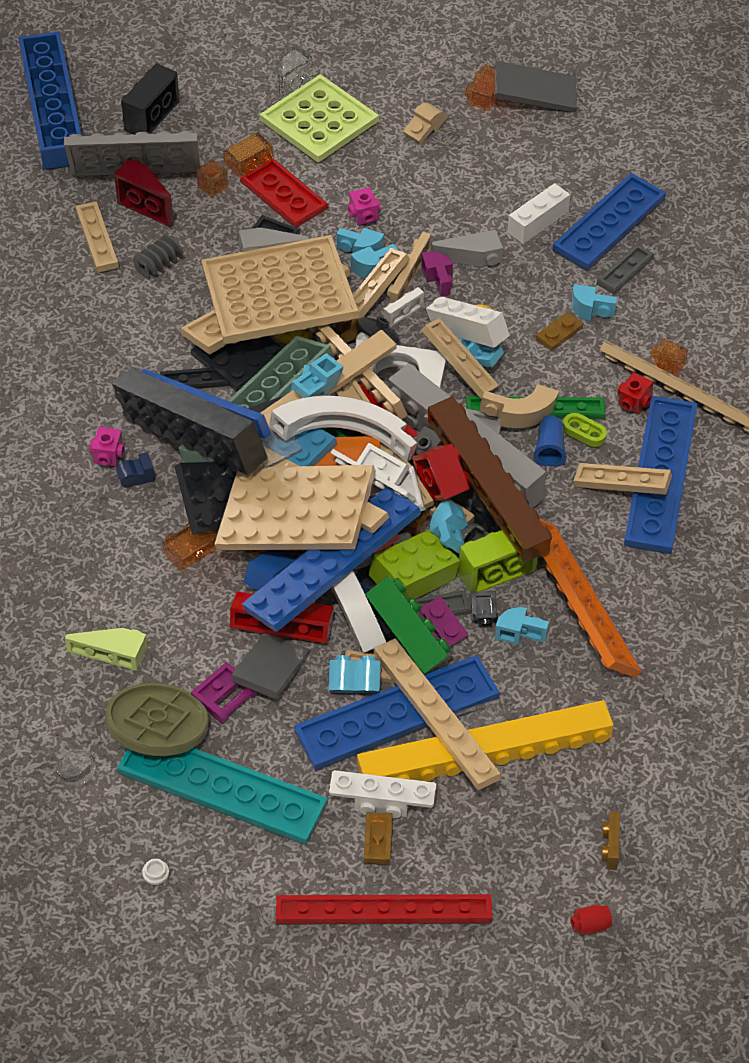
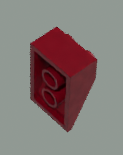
(142, 192)

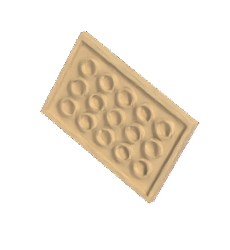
(296, 508)

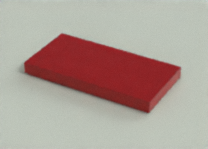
(284, 193)

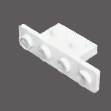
(388, 468)
(382, 793)

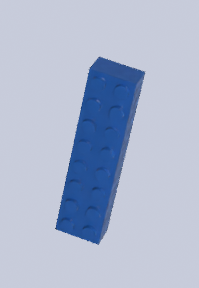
(49, 95)

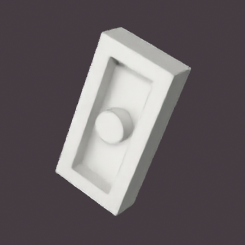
(404, 306)

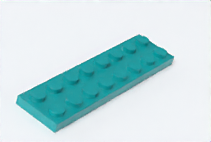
(230, 790)

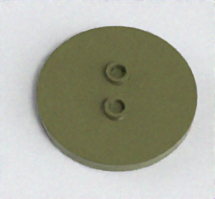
(156, 719)

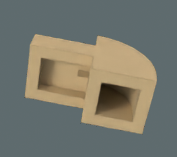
(426, 120)

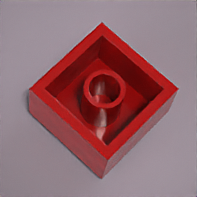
(441, 471)

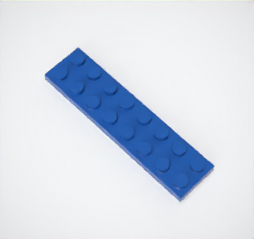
(664, 447)
(321, 569)
(390, 714)

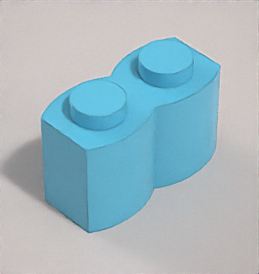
(355, 675)

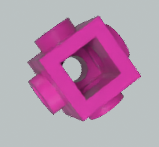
(363, 206)
(107, 446)

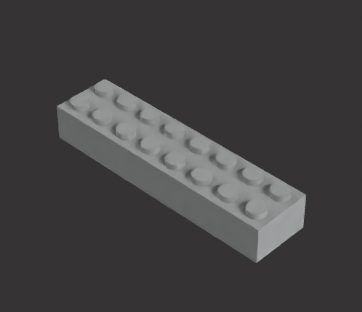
(419, 393)

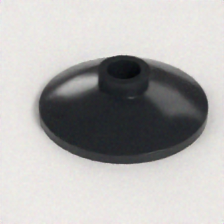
(371, 326)

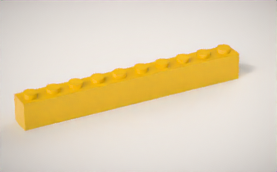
(500, 742)

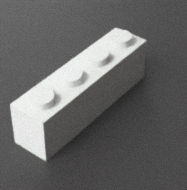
(470, 321)

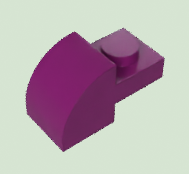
(438, 268)

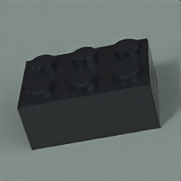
(150, 100)

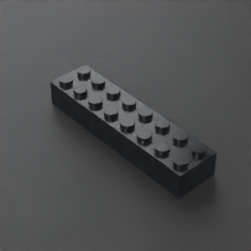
(190, 421)

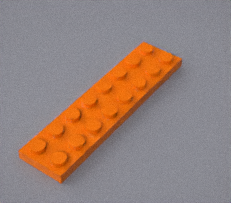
(587, 606)

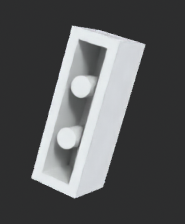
(538, 213)

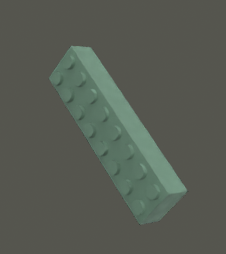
(272, 380)

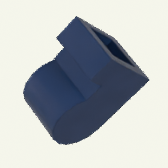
(136, 472)

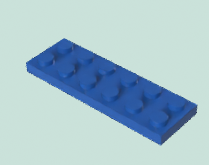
(609, 221)

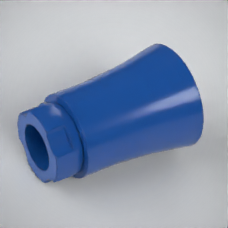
(550, 442)

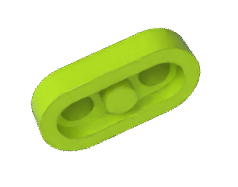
(585, 430)

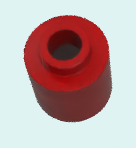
(591, 919)

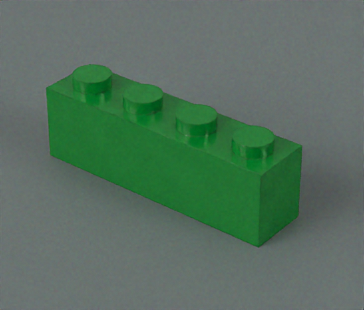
(409, 625)

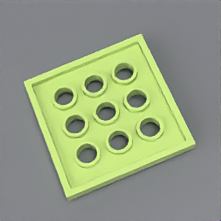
(319, 128)

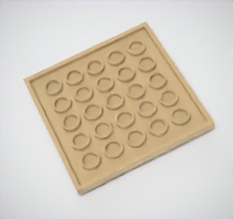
(279, 289)

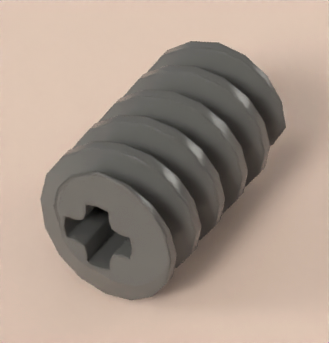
(157, 255)

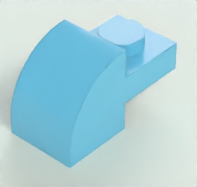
(352, 242)
(366, 260)
(586, 303)
(484, 354)
(320, 378)
(447, 524)
(515, 624)

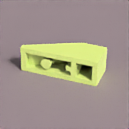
(113, 646)

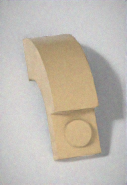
(522, 411)

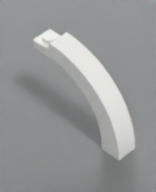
(343, 413)
(358, 613)

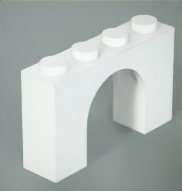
(428, 362)

